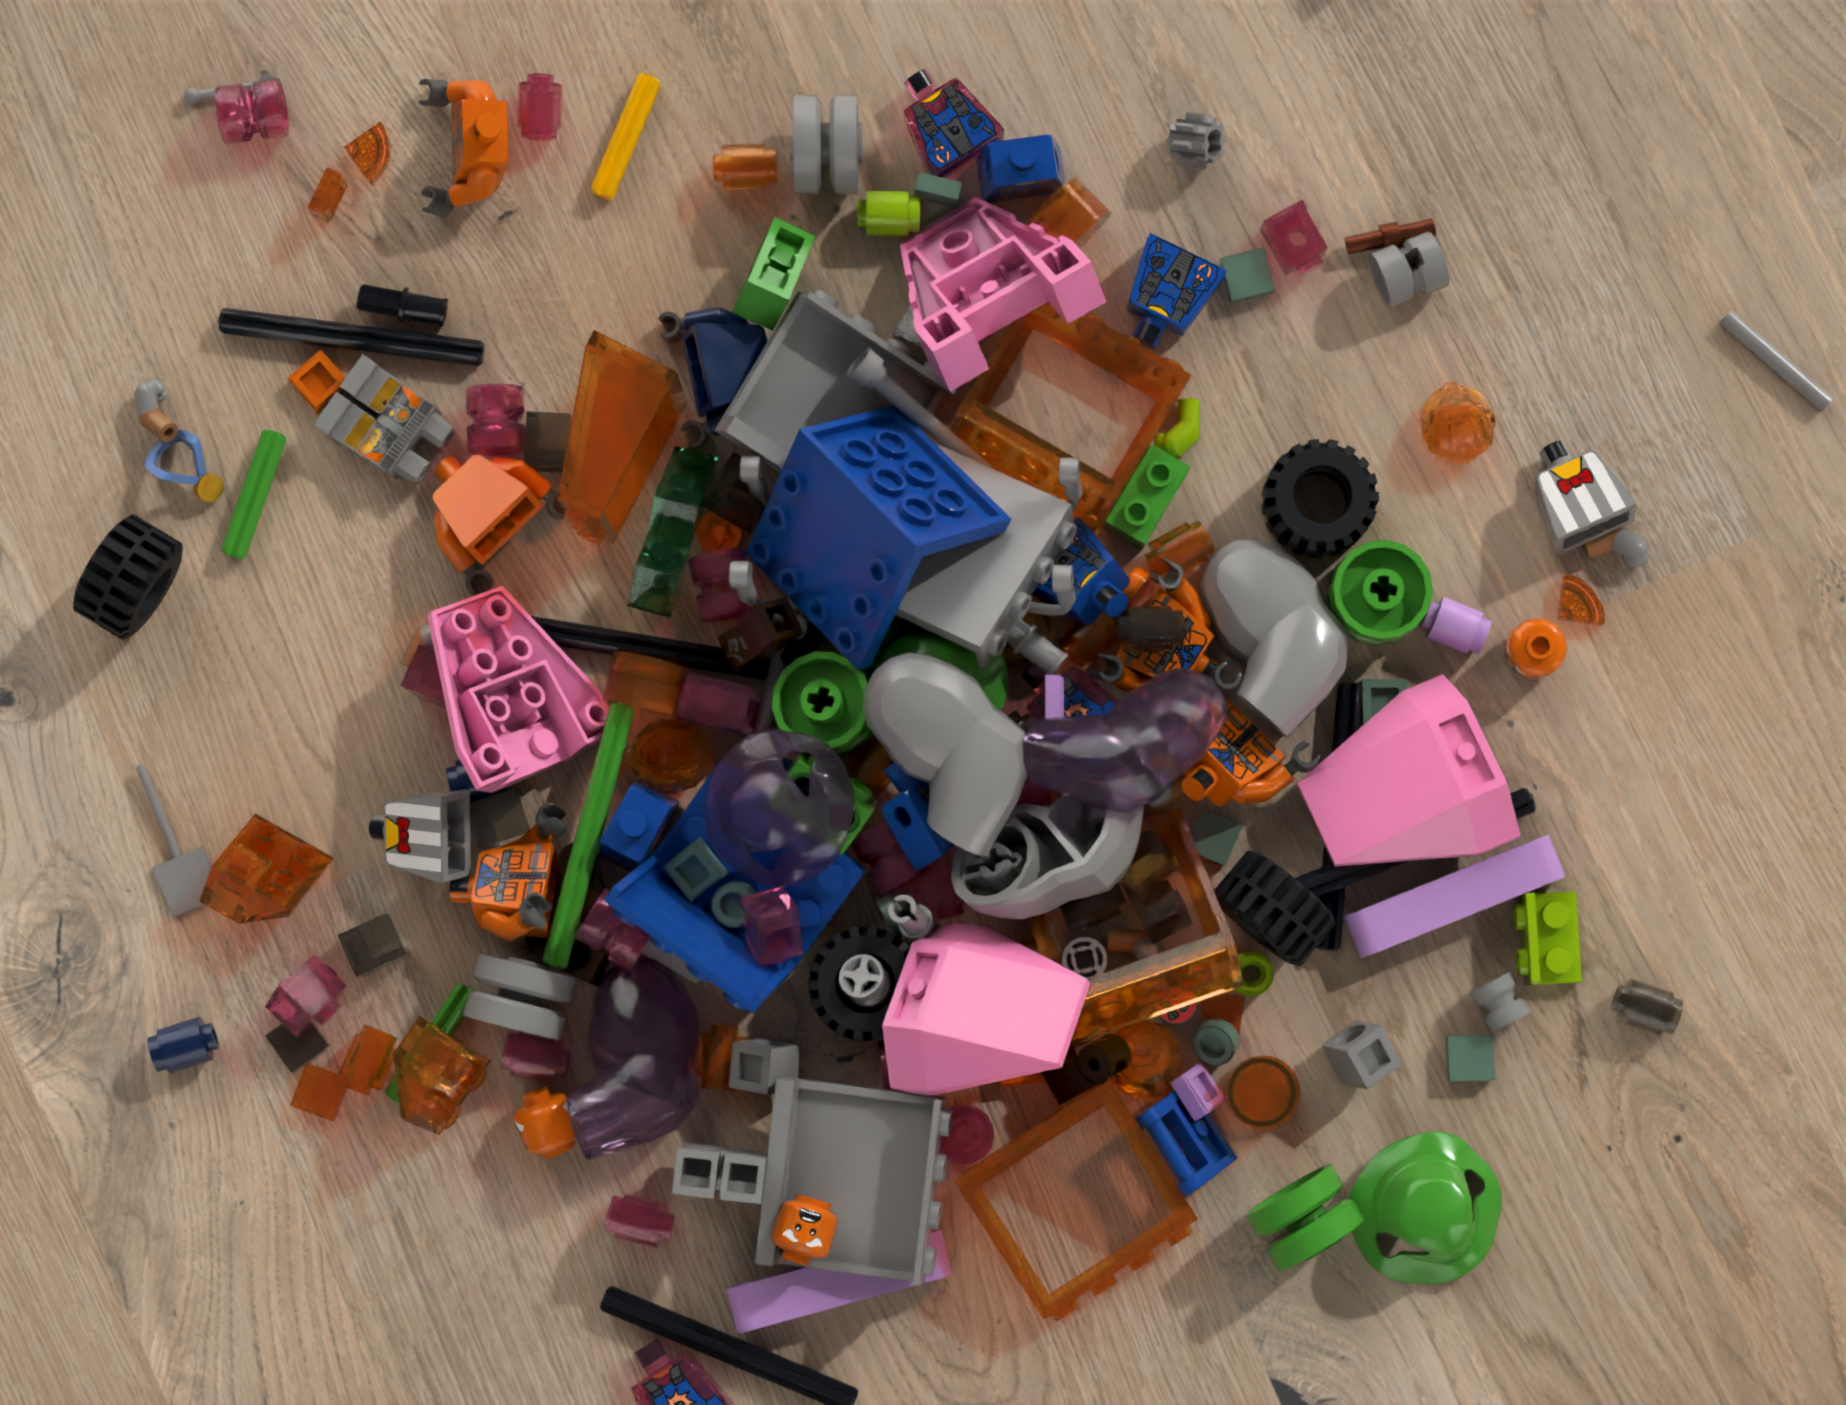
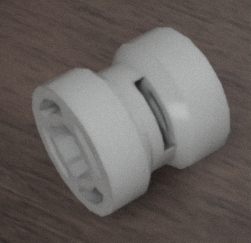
(1078, 957)
(1499, 999)

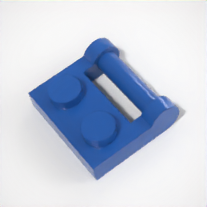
(1200, 1140)

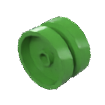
(1394, 570)
(811, 682)
(1308, 1223)

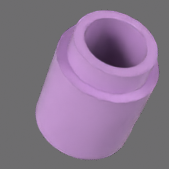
(1456, 626)

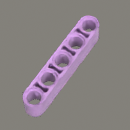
(1454, 896)
(815, 1290)

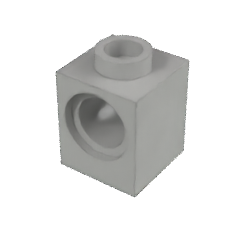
(1361, 1054)
(761, 1062)

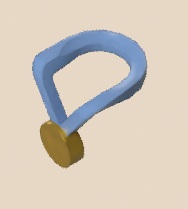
(206, 485)

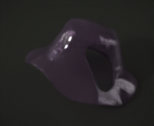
(761, 809)

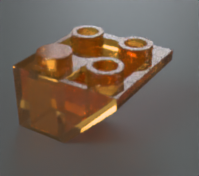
(263, 873)
(435, 1075)

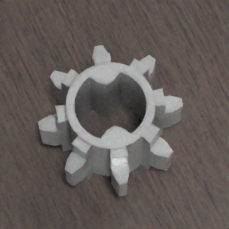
(1196, 140)

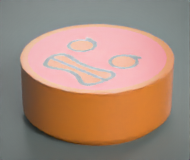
(1137, 586)

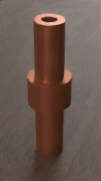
(1388, 235)

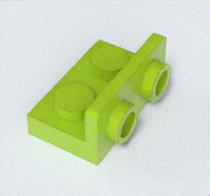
(1548, 938)

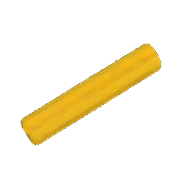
(625, 136)

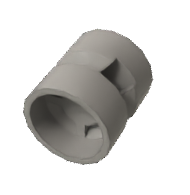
(1393, 267)

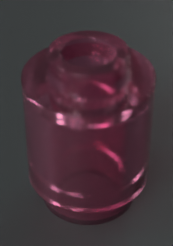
(539, 107)
(535, 1057)
(639, 1220)

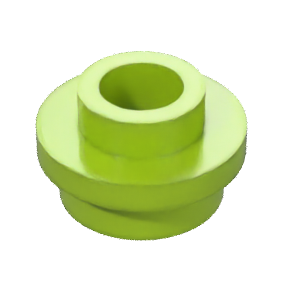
(1265, 969)

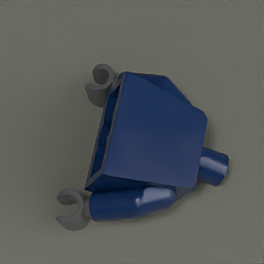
(718, 356)

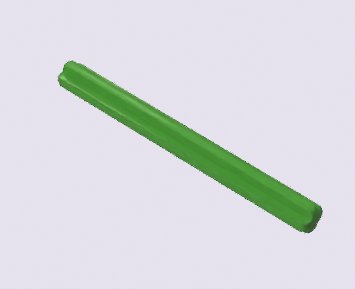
(588, 836)

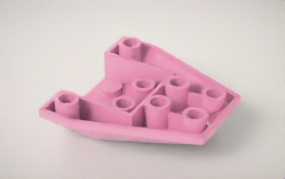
(510, 691)
(1412, 784)
(977, 1012)

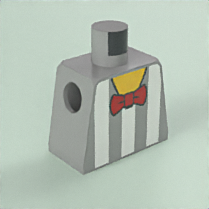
(1579, 498)
(427, 834)

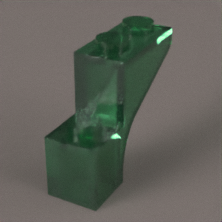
(671, 531)

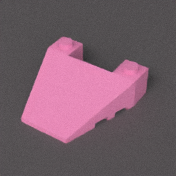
(980, 274)

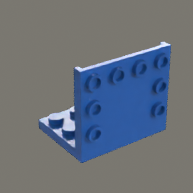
(857, 518)
(693, 934)

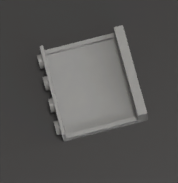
(805, 382)
(987, 584)
(868, 1158)

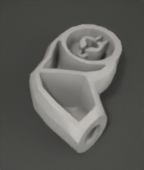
(1276, 625)
(954, 739)
(1048, 859)

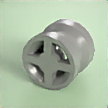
(861, 971)

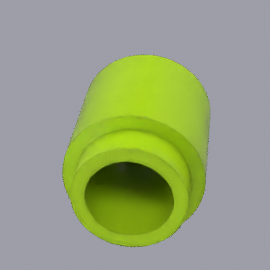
(889, 213)

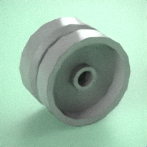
(826, 144)
(519, 996)

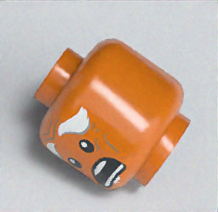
(1535, 648)
(545, 1123)
(804, 1229)

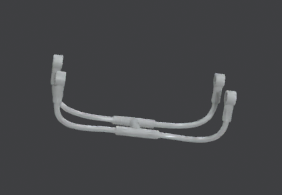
(1062, 576)

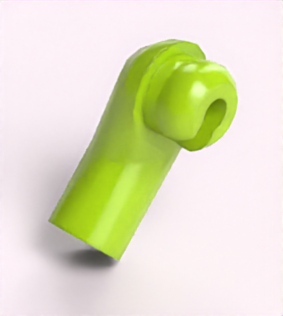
(1185, 433)

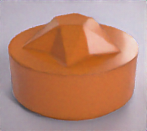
(717, 533)

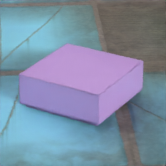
(1054, 696)
(1197, 1091)

